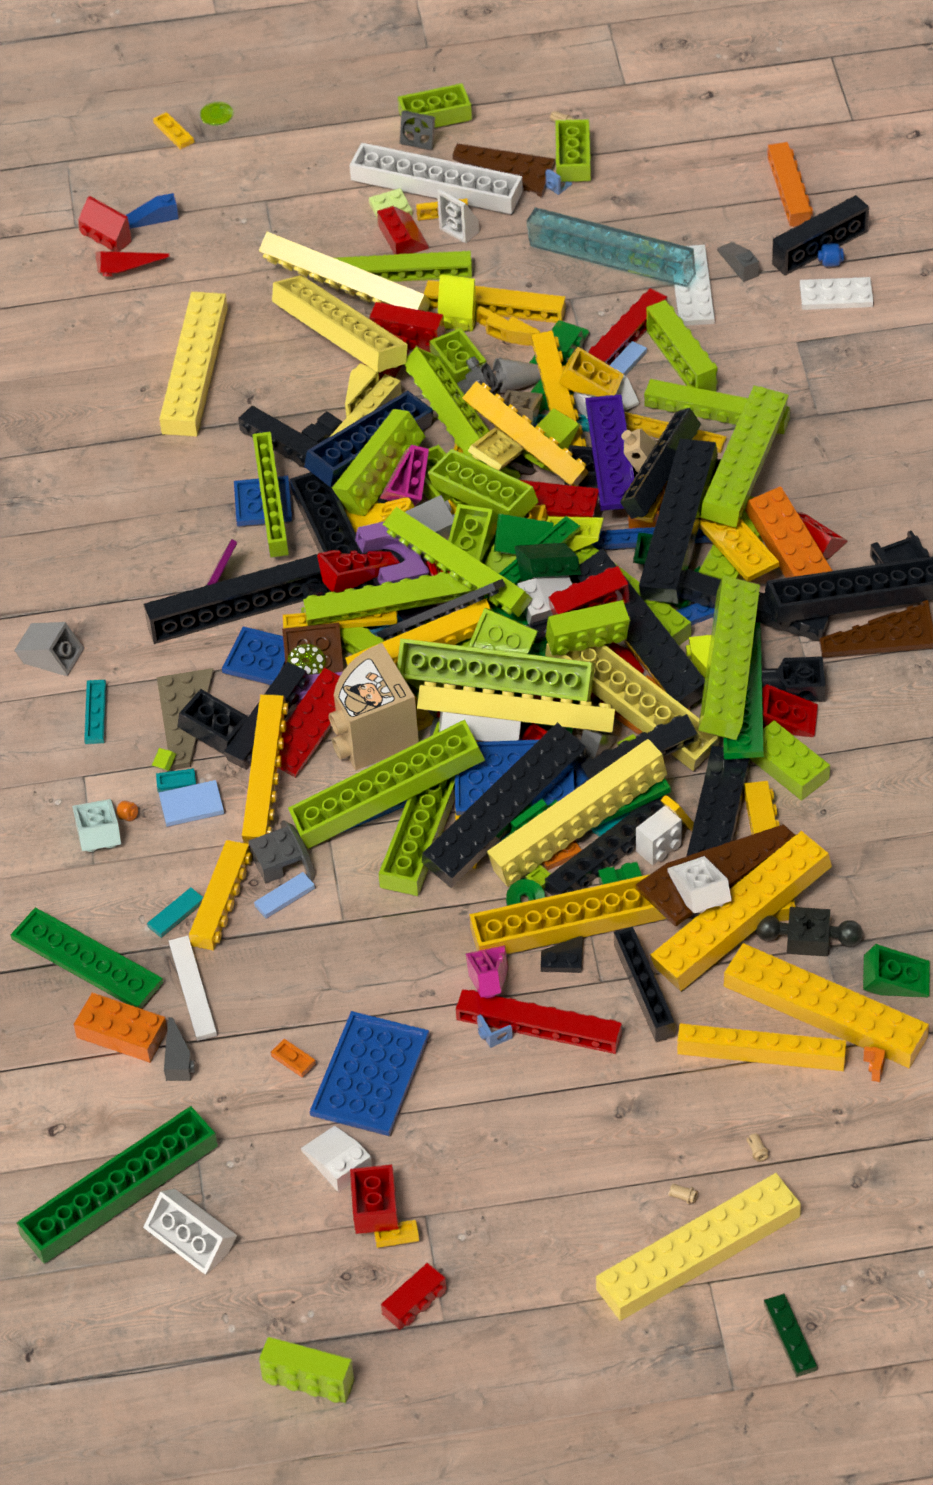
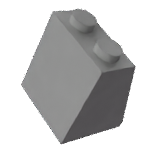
(434, 515)
(49, 647)

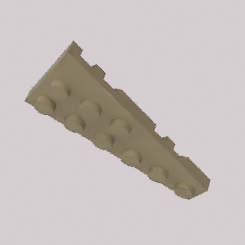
(174, 695)

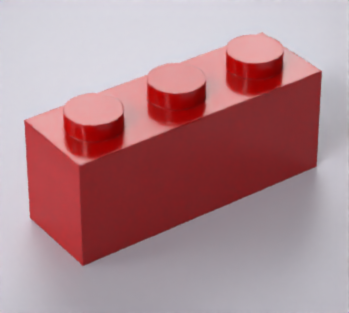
(414, 1296)

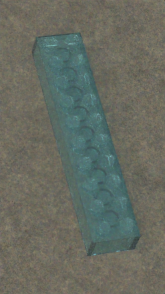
(611, 247)

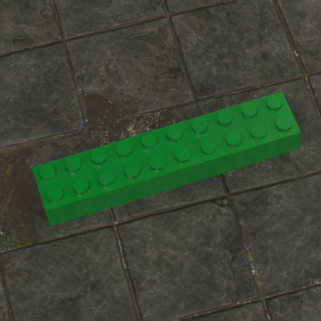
(117, 1184)

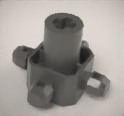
(478, 373)

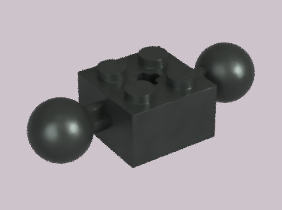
(809, 931)

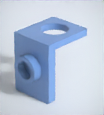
(553, 182)
(492, 1037)

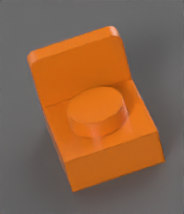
(877, 1059)

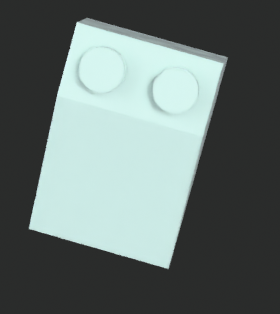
(96, 825)

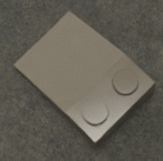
(525, 402)

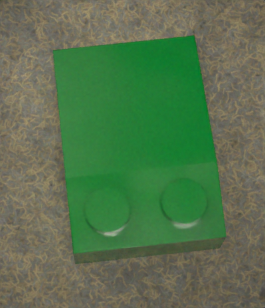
(895, 973)

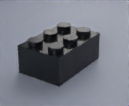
(210, 720)

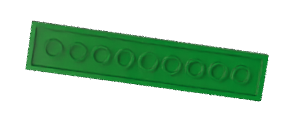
(750, 738)

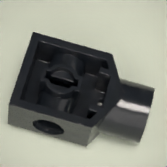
(799, 677)

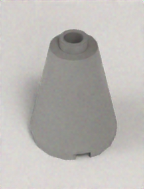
(514, 374)

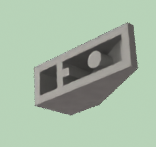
(740, 260)
(597, 742)
(177, 1060)

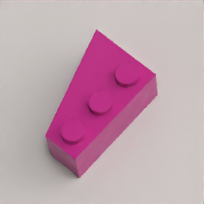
(408, 476)
(488, 970)

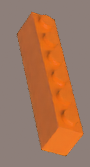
(789, 183)

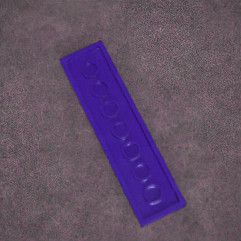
(611, 465)

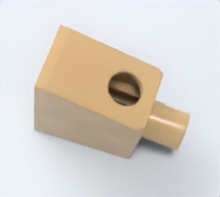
(637, 447)

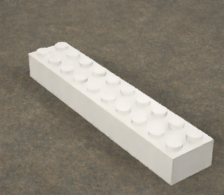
(427, 174)

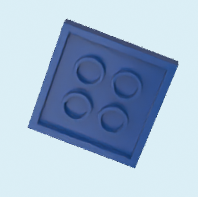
(249, 501)
(256, 656)

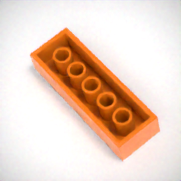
(785, 534)

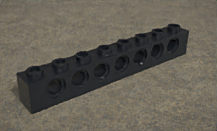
(601, 853)

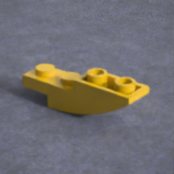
(510, 330)

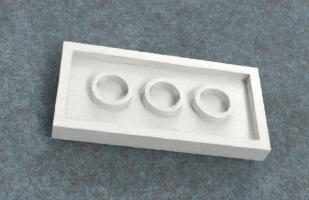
(836, 293)

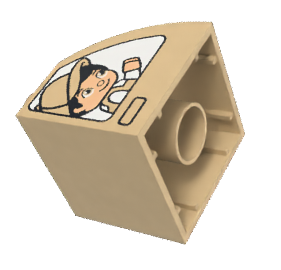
(372, 710)

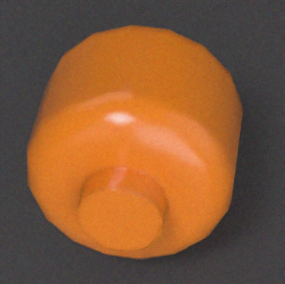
(127, 810)

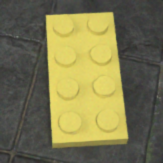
(495, 449)

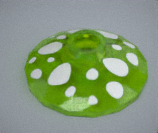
(316, 658)

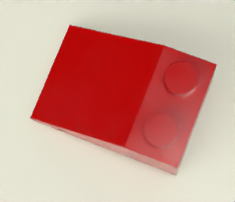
(789, 711)

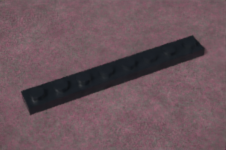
(447, 608)

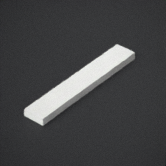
(192, 988)

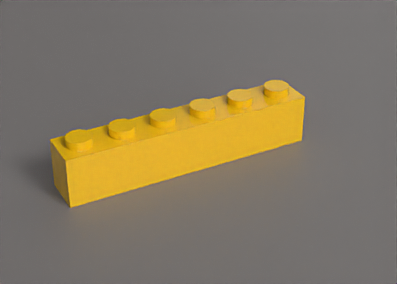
(220, 895)

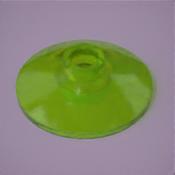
(216, 113)

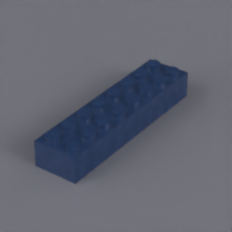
(335, 454)

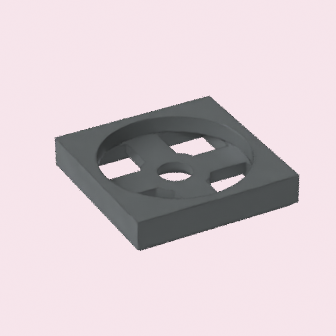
(430, 121)

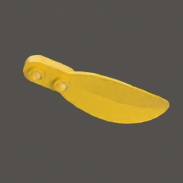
(378, 512)

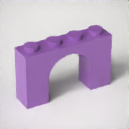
(374, 538)

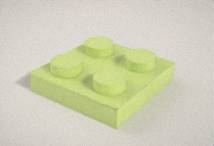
(391, 198)

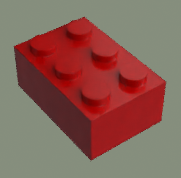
(374, 1199)

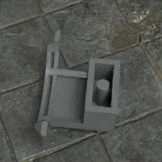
(279, 849)

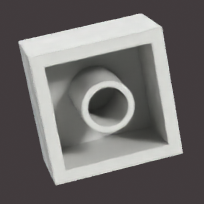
(659, 835)

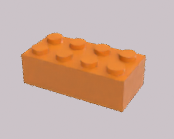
(120, 1027)

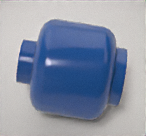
(831, 255)

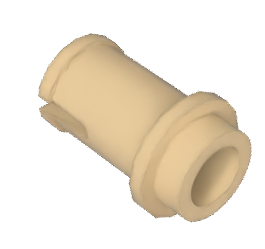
(760, 1152)
(683, 1193)

